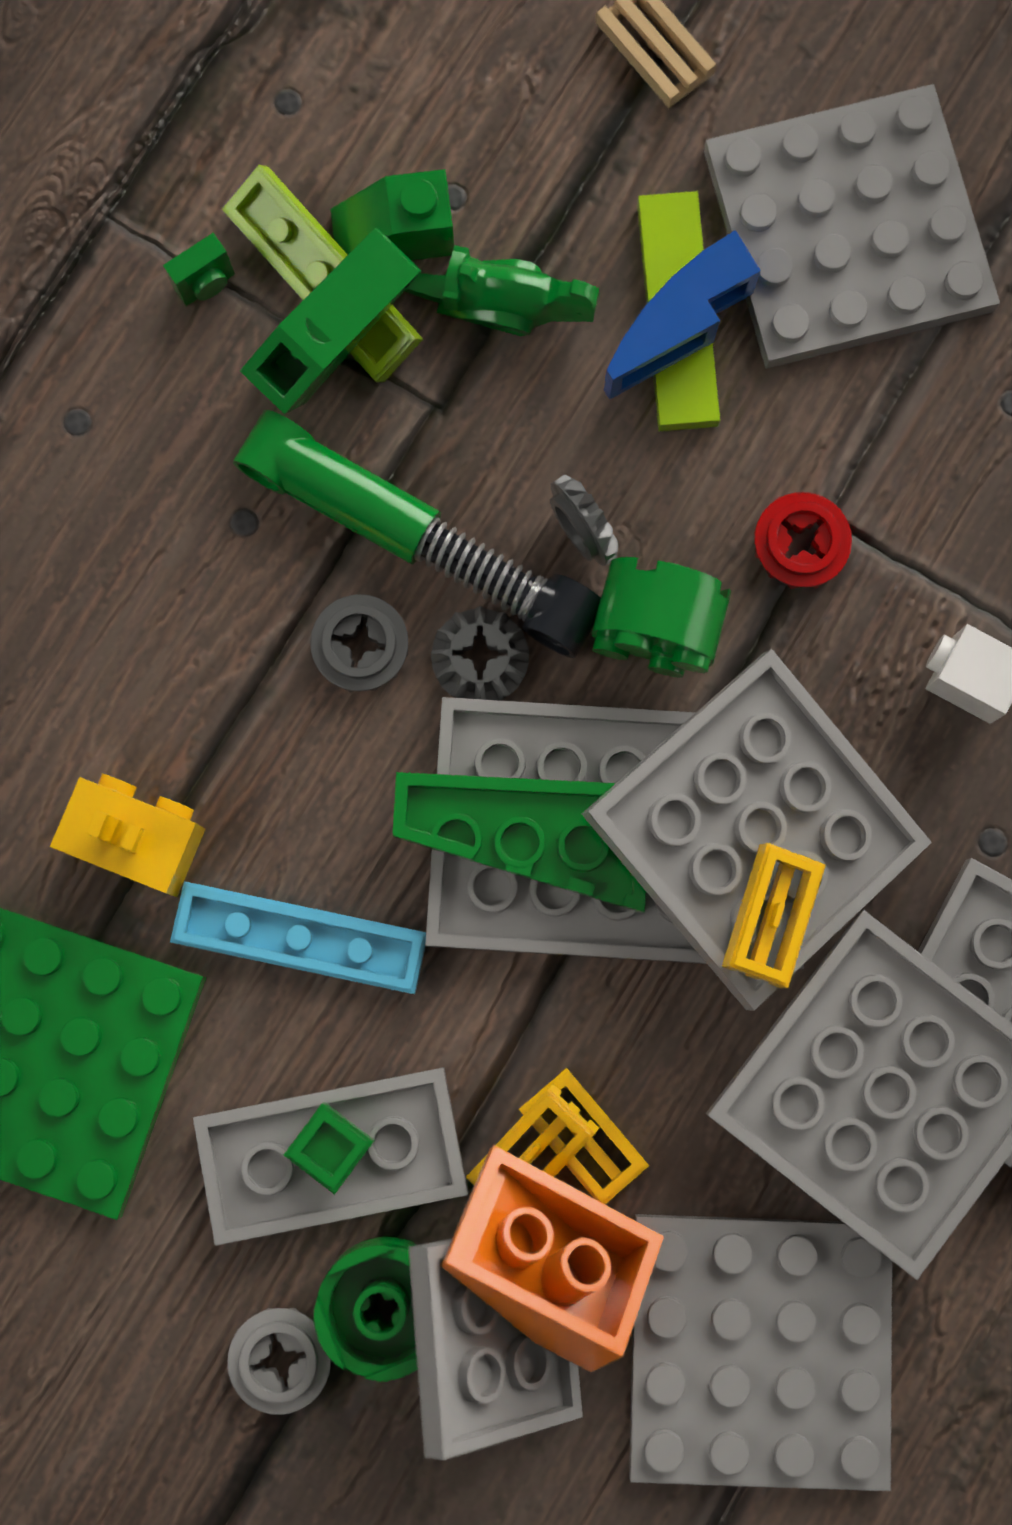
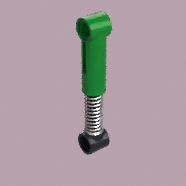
(290, 461)

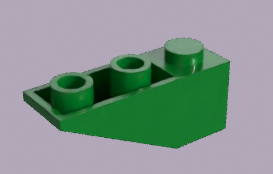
(330, 322)

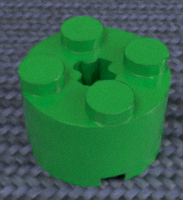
(661, 616)
(346, 1328)

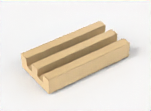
(673, 30)

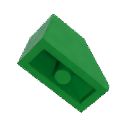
(406, 208)

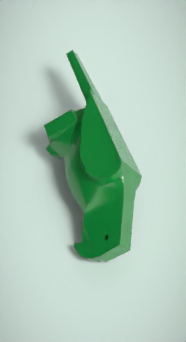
(505, 294)

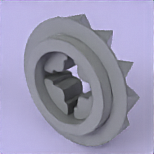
(263, 1386)

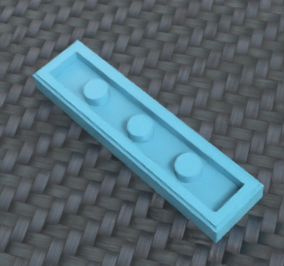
(299, 937)

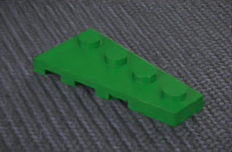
(518, 828)

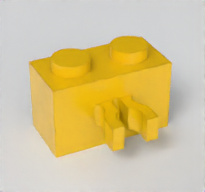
(128, 835)

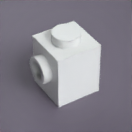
(973, 673)

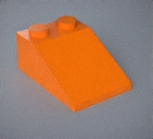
(552, 1260)

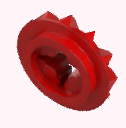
(802, 512)

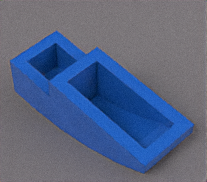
(683, 313)

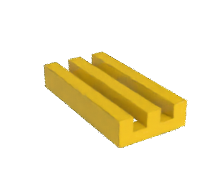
(750, 908)
(566, 1114)
(619, 1179)

